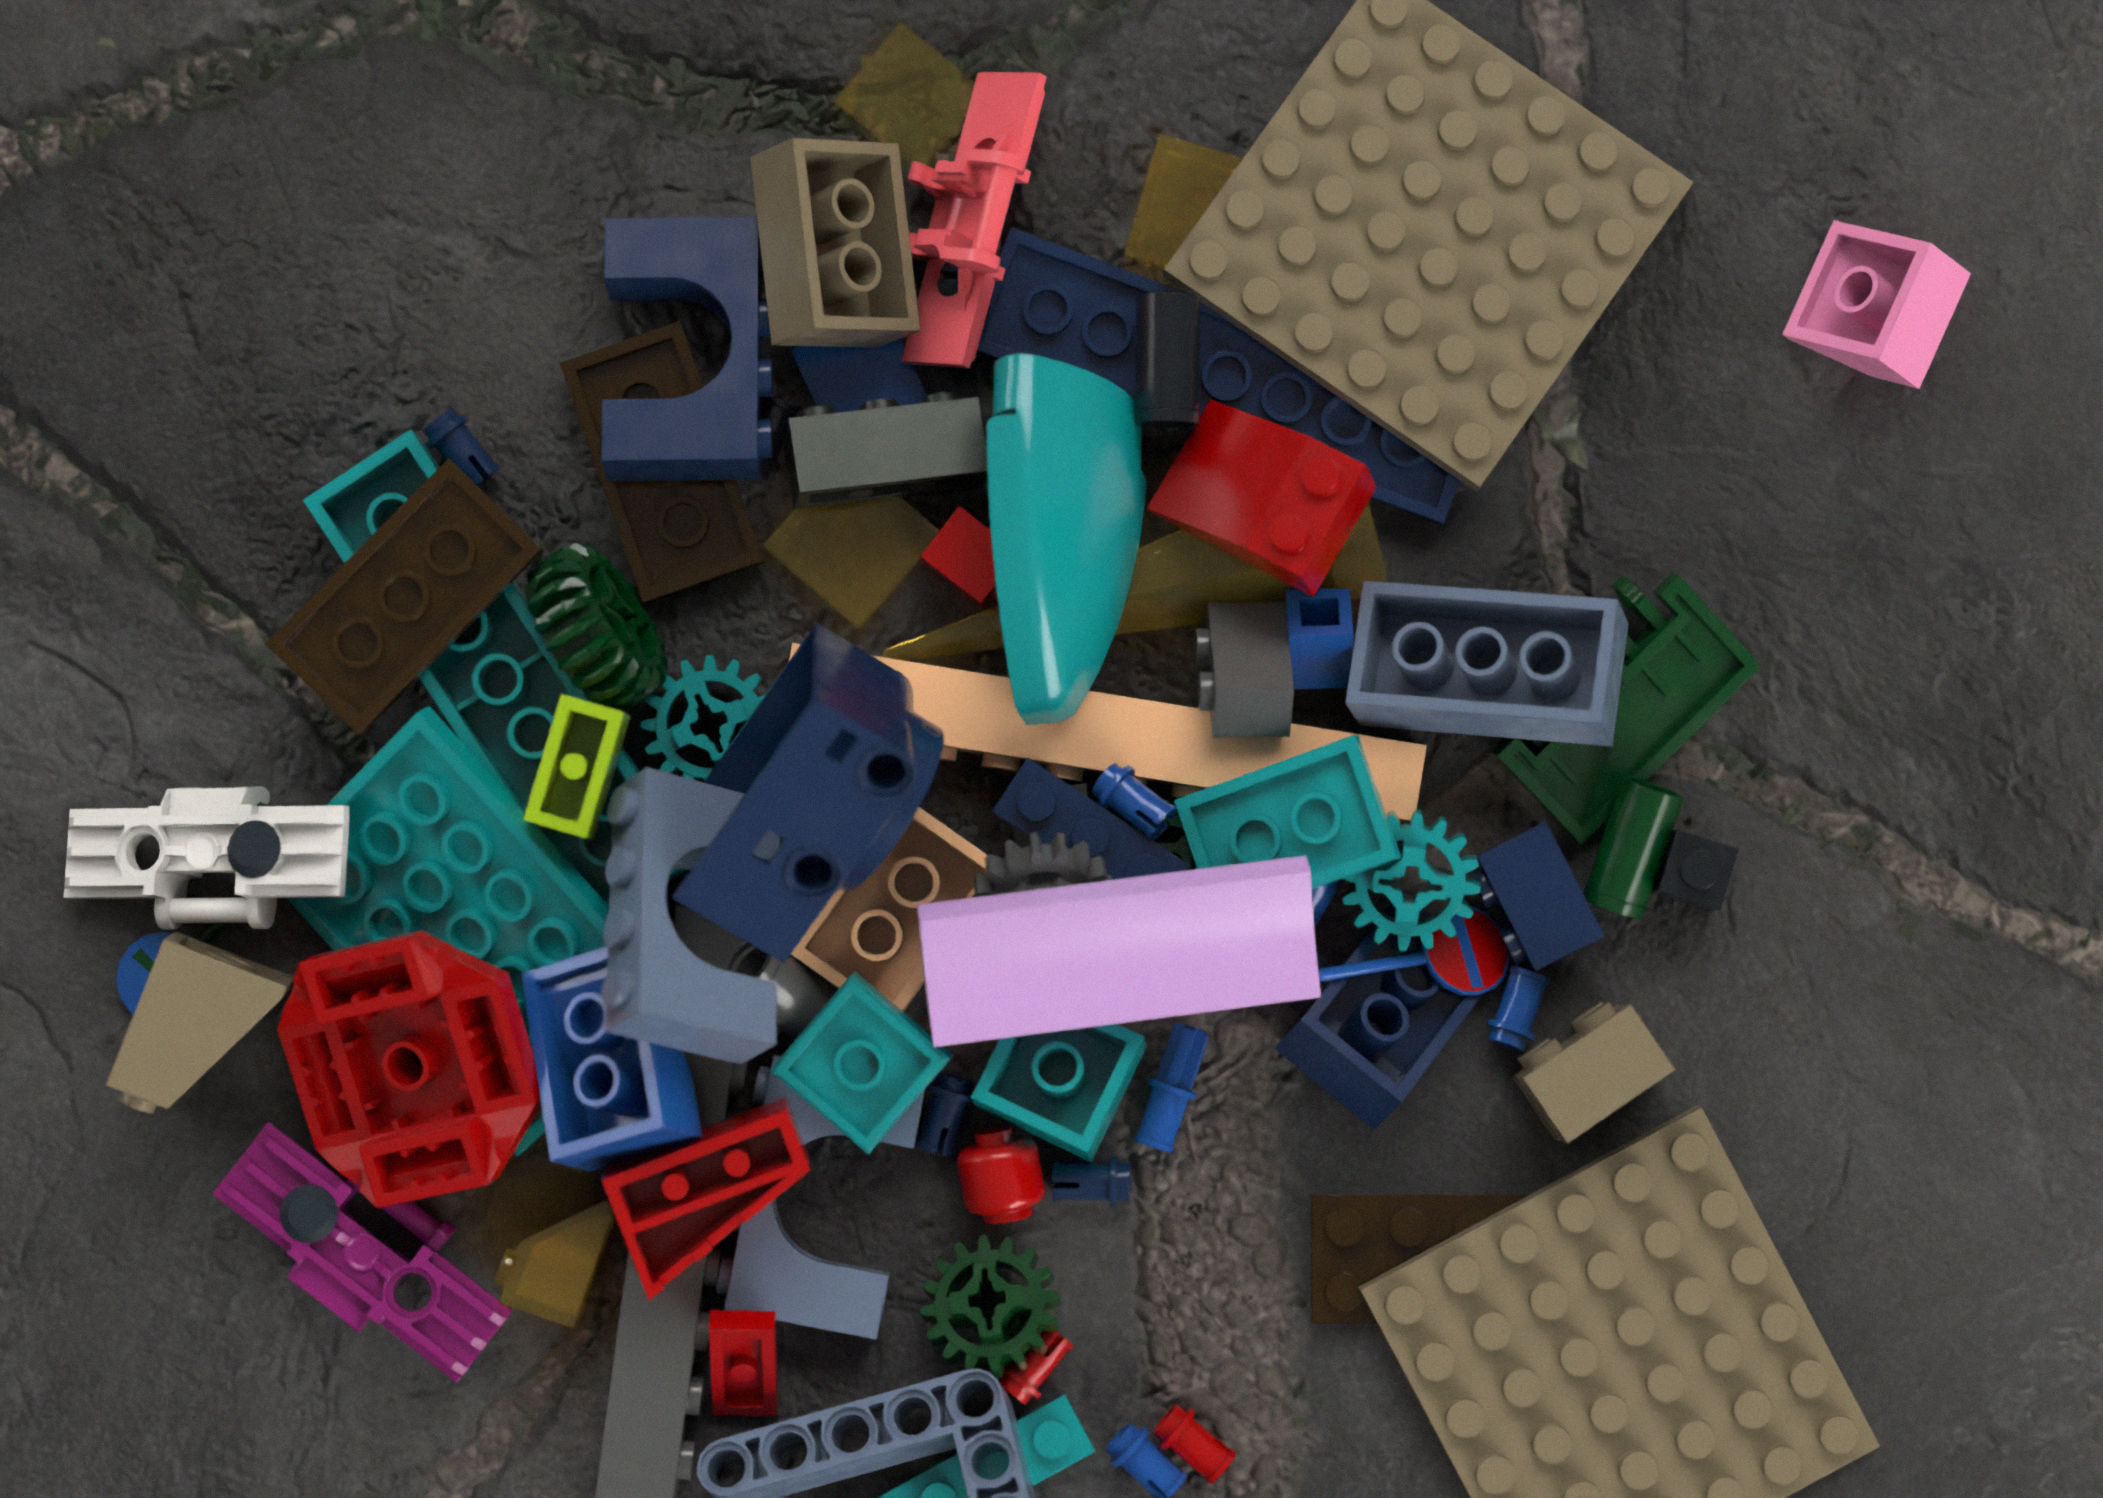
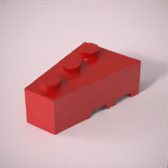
(698, 1192)

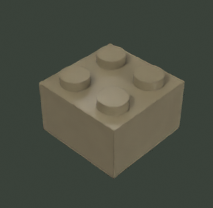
(1590, 1071)

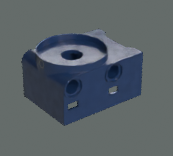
(835, 791)

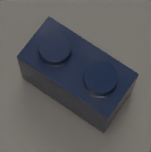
(1535, 898)

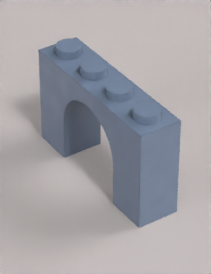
(652, 980)
(781, 1276)

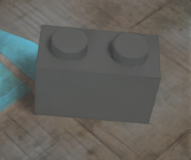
(1247, 669)

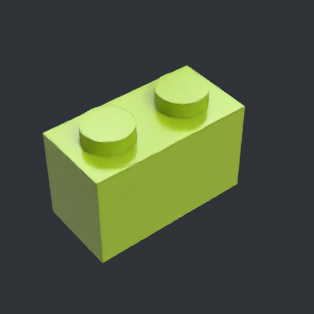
(577, 767)

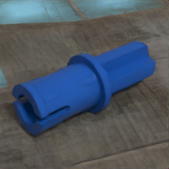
(1172, 1087)

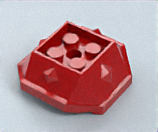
(366, 1099)

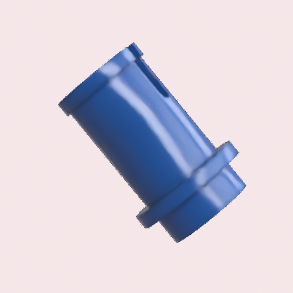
(1133, 800)
(1517, 1009)
(1144, 1461)

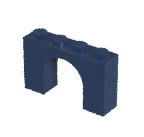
(719, 427)

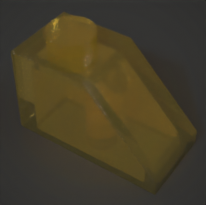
(557, 1266)

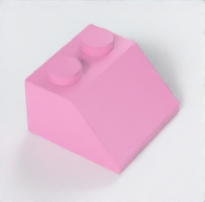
(1877, 302)

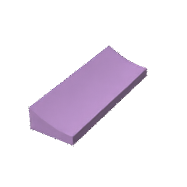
(1119, 951)

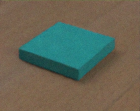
(861, 1062)

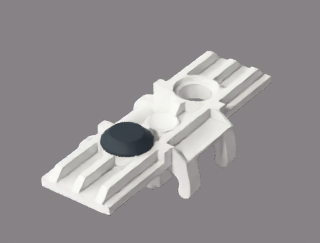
(209, 831)

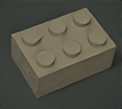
(835, 243)

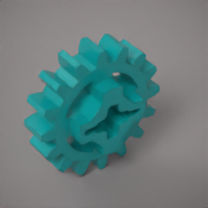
(683, 735)
(1440, 884)

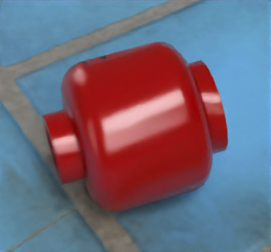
(1000, 1175)

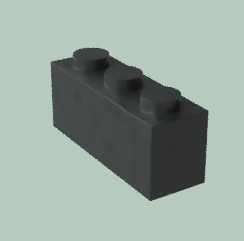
(885, 450)

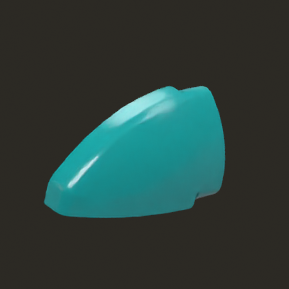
(1061, 524)

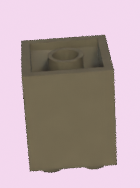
(189, 1017)

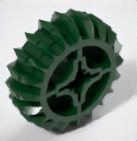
(596, 627)

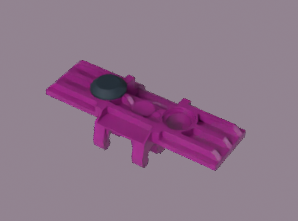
(350, 1269)

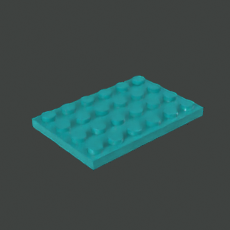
(452, 857)

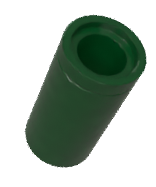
(1633, 847)

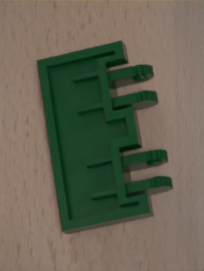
(1669, 687)

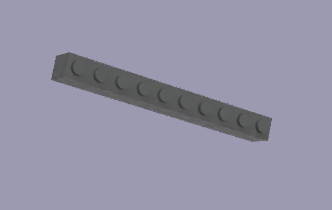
(660, 1338)

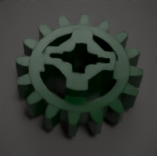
(1016, 1306)

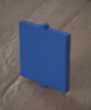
(858, 375)

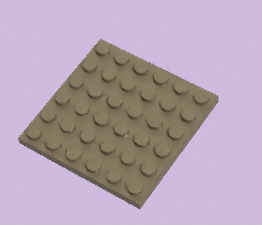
(1428, 231)
(1622, 1338)

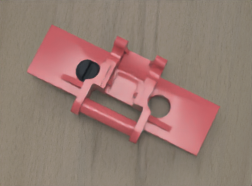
(970, 217)

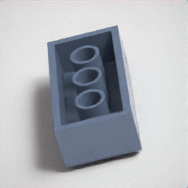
(1487, 662)

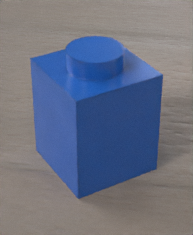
(1320, 637)

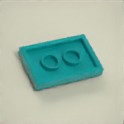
(1303, 806)

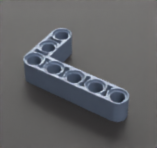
(886, 1442)

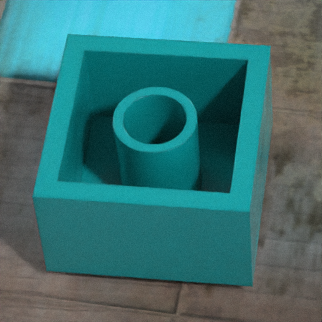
(1061, 1083)

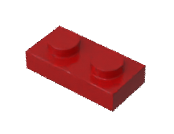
(743, 1362)

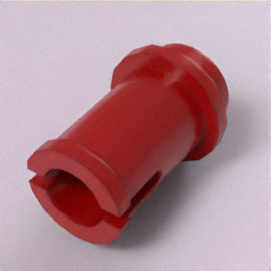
(1025, 1383)
(1193, 1443)

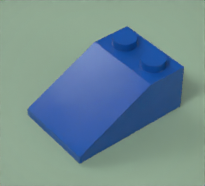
(599, 1090)

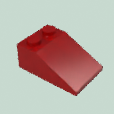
(1265, 494)

